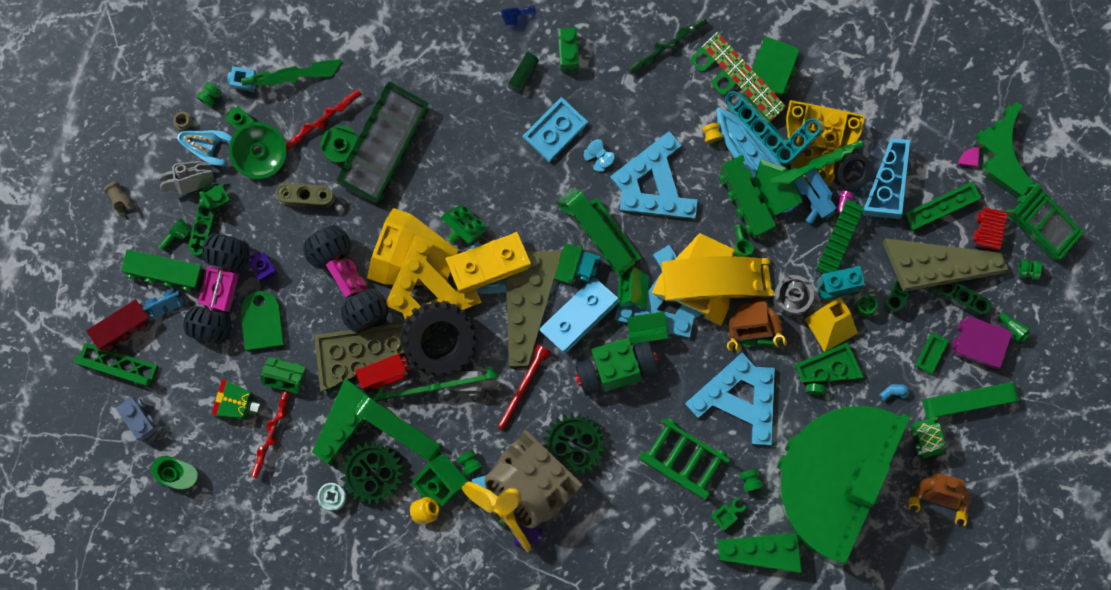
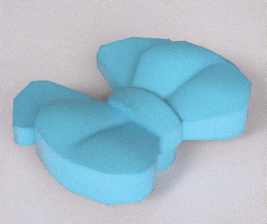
(596, 148)

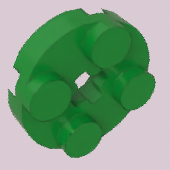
(334, 136)

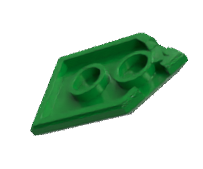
(775, 196)

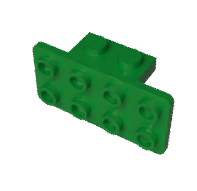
(775, 65)

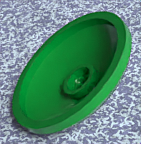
(253, 164)

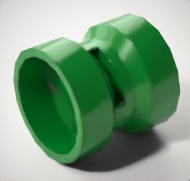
(209, 94)
(1029, 269)
(866, 302)
(469, 462)
(750, 480)

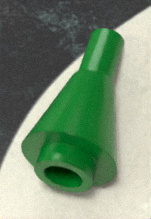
(1019, 331)

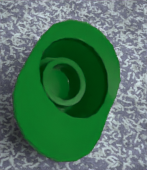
(173, 473)

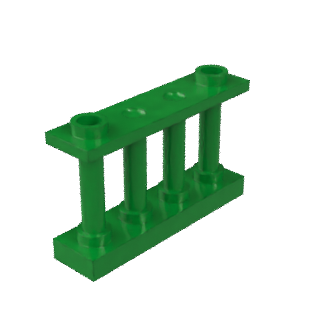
(683, 478)

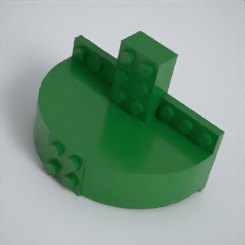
(836, 476)

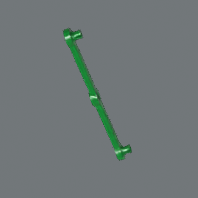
(490, 375)

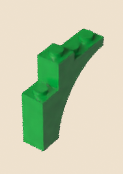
(1002, 163)

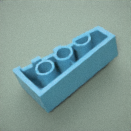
(889, 186)

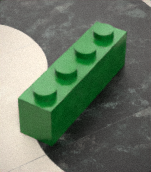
(163, 270)

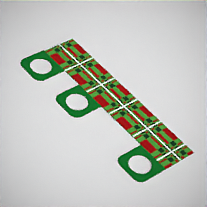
(739, 73)

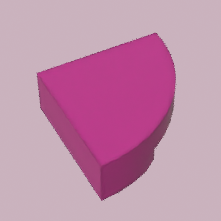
(970, 157)

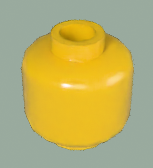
(424, 510)

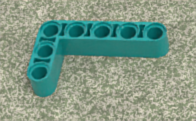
(770, 131)

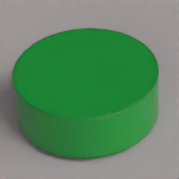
(815, 390)

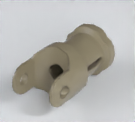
(118, 198)

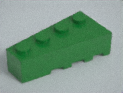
(746, 197)
(766, 551)

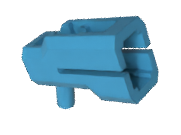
(821, 205)

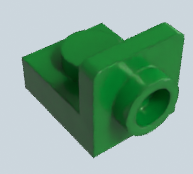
(214, 198)

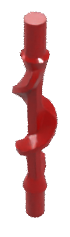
(322, 122)
(270, 426)

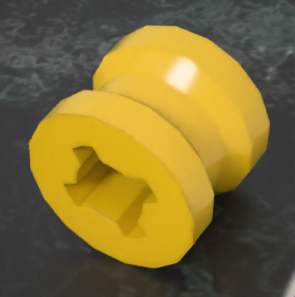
(712, 133)

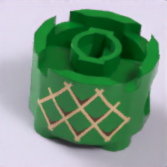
(929, 438)

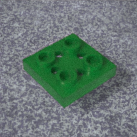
(464, 225)

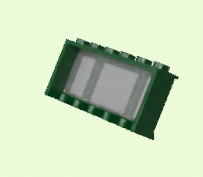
(382, 143)

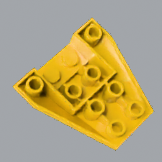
(840, 130)
(395, 242)
(712, 308)

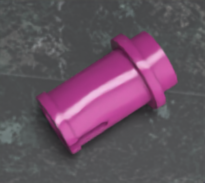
(843, 196)

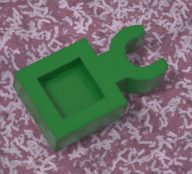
(726, 515)

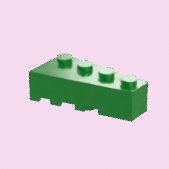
(340, 423)

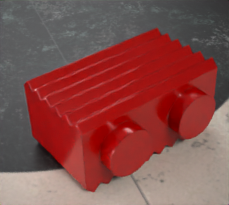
(990, 229)

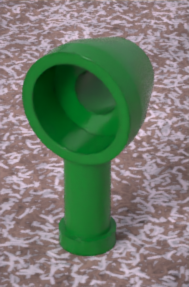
(179, 230)
(743, 247)

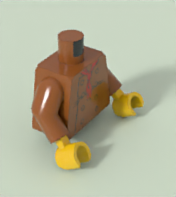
(753, 322)
(943, 491)

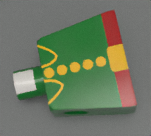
(234, 402)

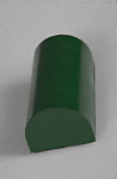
(523, 72)

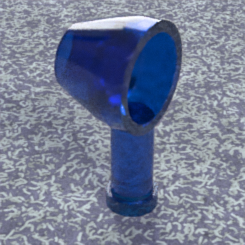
(511, 15)

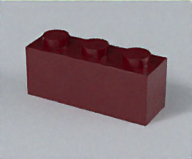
(118, 326)

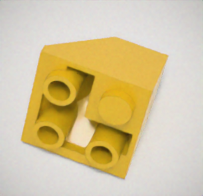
(832, 324)

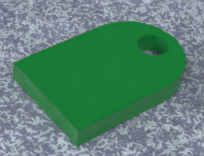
(261, 323)

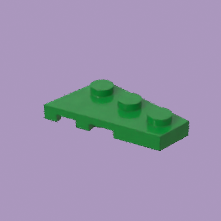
(829, 366)

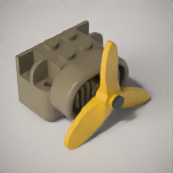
(524, 487)

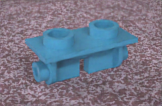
(156, 305)

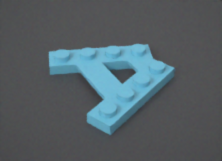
(667, 201)
(679, 323)
(758, 414)

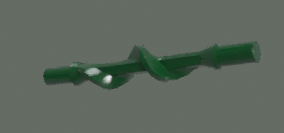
(660, 47)

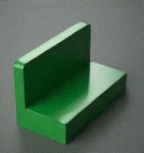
(568, 263)
(633, 288)
(647, 327)

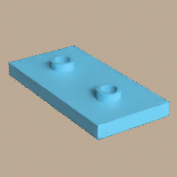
(579, 315)

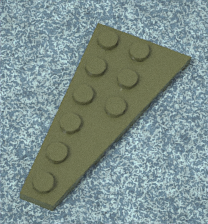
(933, 265)
(527, 302)
(347, 351)

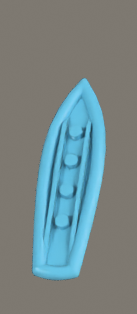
(742, 141)

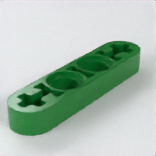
(201, 220)

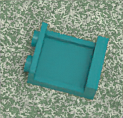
(839, 283)

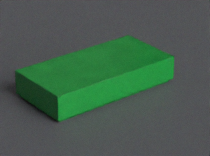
(931, 353)

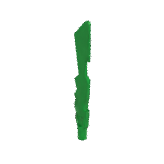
(291, 74)
(818, 163)

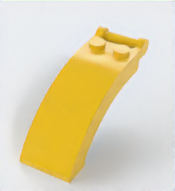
(716, 278)

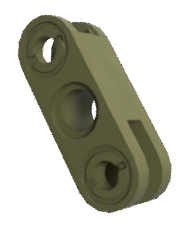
(296, 190)

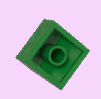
(439, 480)

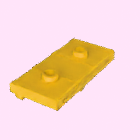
(488, 263)

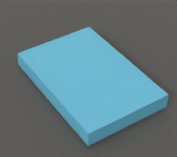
(555, 130)

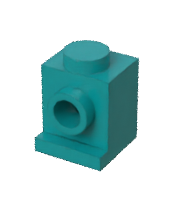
(586, 266)

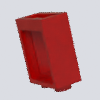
(383, 372)

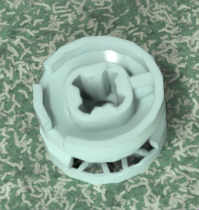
(332, 496)

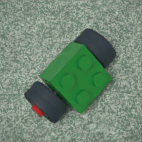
(616, 366)

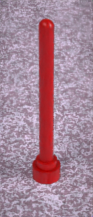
(540, 355)

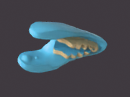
(203, 144)

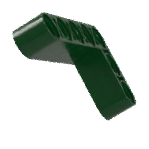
(951, 297)

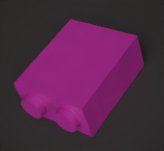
(981, 342)

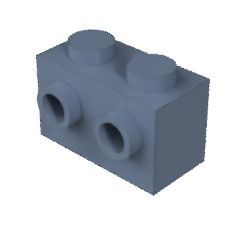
(137, 419)

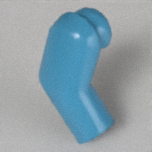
(894, 389)

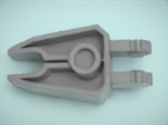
(187, 177)
(473, 389)

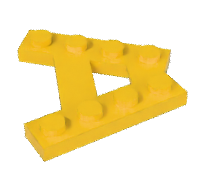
(416, 268)

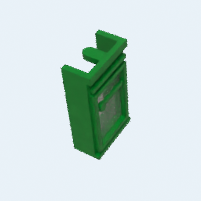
(1045, 223)

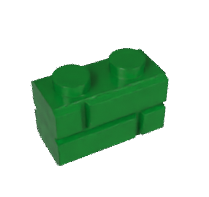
(568, 49)
(283, 375)

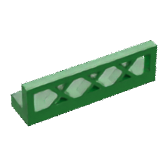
(111, 370)

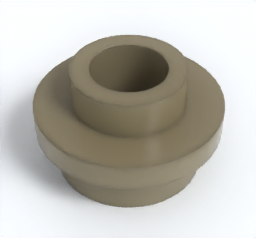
(178, 117)

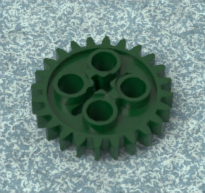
(582, 428)
(358, 484)

